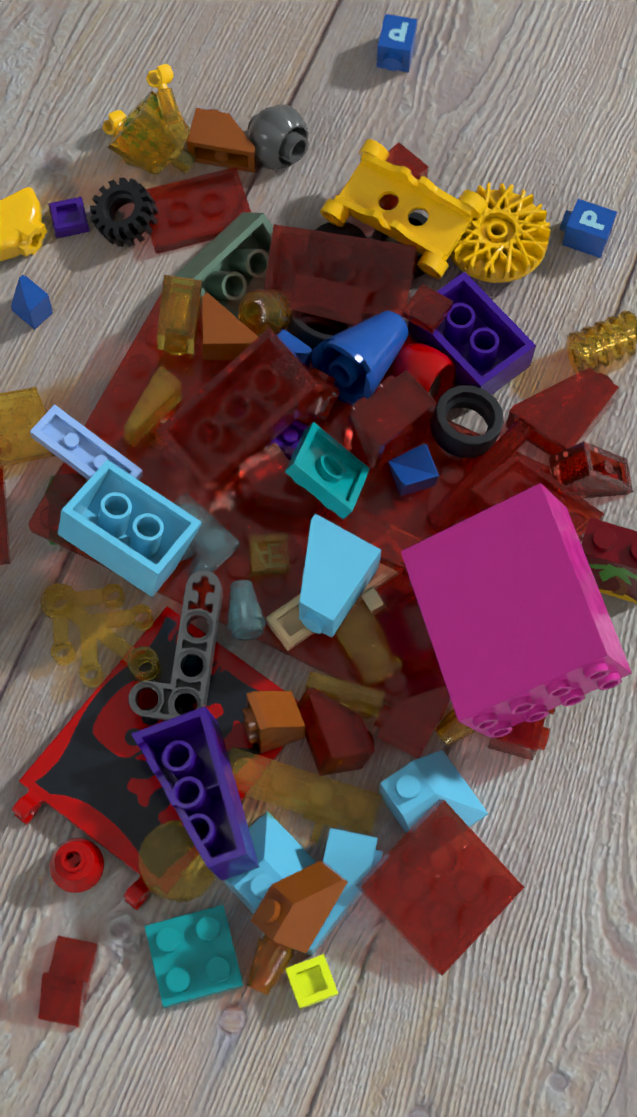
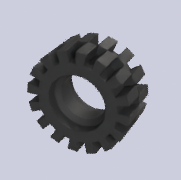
(115, 198)

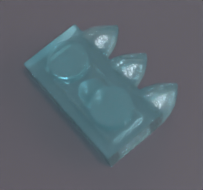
(212, 541)

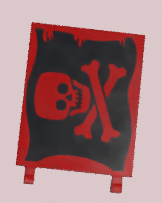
(99, 772)

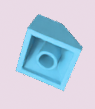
(421, 784)
(277, 856)

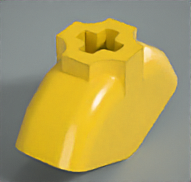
(20, 224)

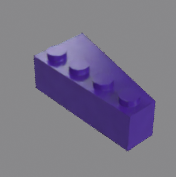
(201, 786)

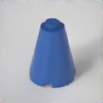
(361, 354)

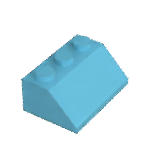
(128, 527)

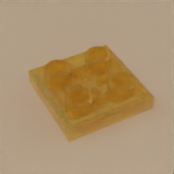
(18, 415)

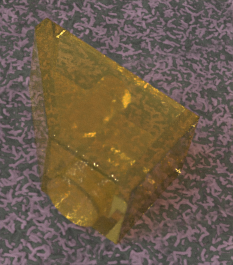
(179, 315)

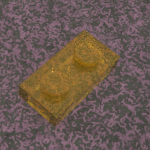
(367, 645)
(356, 697)

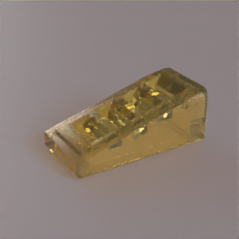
(157, 400)

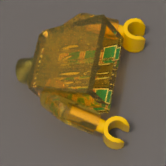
(153, 130)

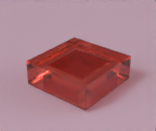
(427, 308)

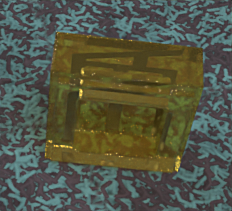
(269, 554)

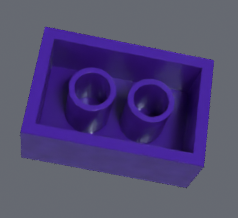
(478, 338)

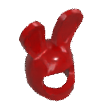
(424, 365)

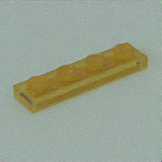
(304, 791)

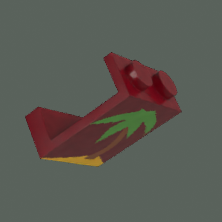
(612, 558)

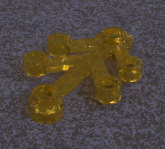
(96, 627)

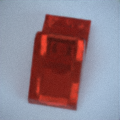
(68, 981)

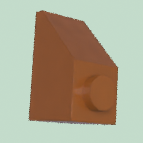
(220, 141)
(299, 906)

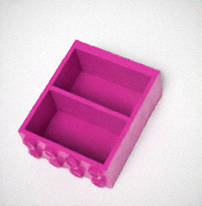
(514, 613)

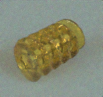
(601, 341)

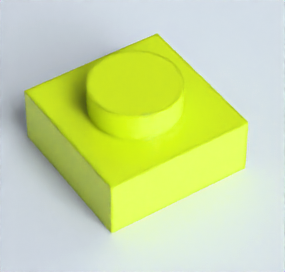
(311, 981)

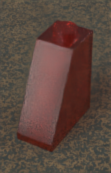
(565, 411)

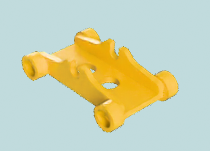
(375, 178)

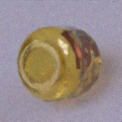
(264, 309)

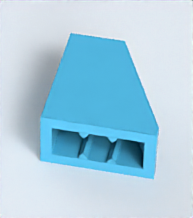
(334, 575)

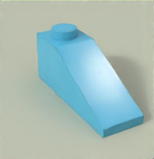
(353, 858)

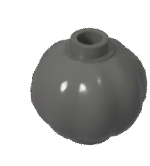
(278, 132)

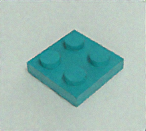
(327, 470)
(193, 956)

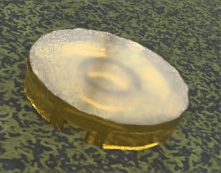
(173, 864)

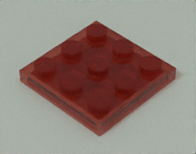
(440, 887)

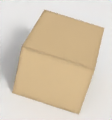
(374, 601)

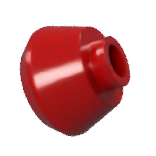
(76, 865)

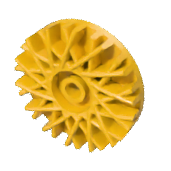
(506, 238)

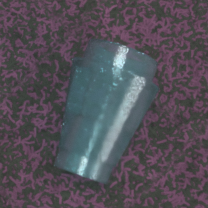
(244, 613)

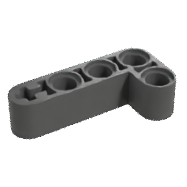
(187, 647)

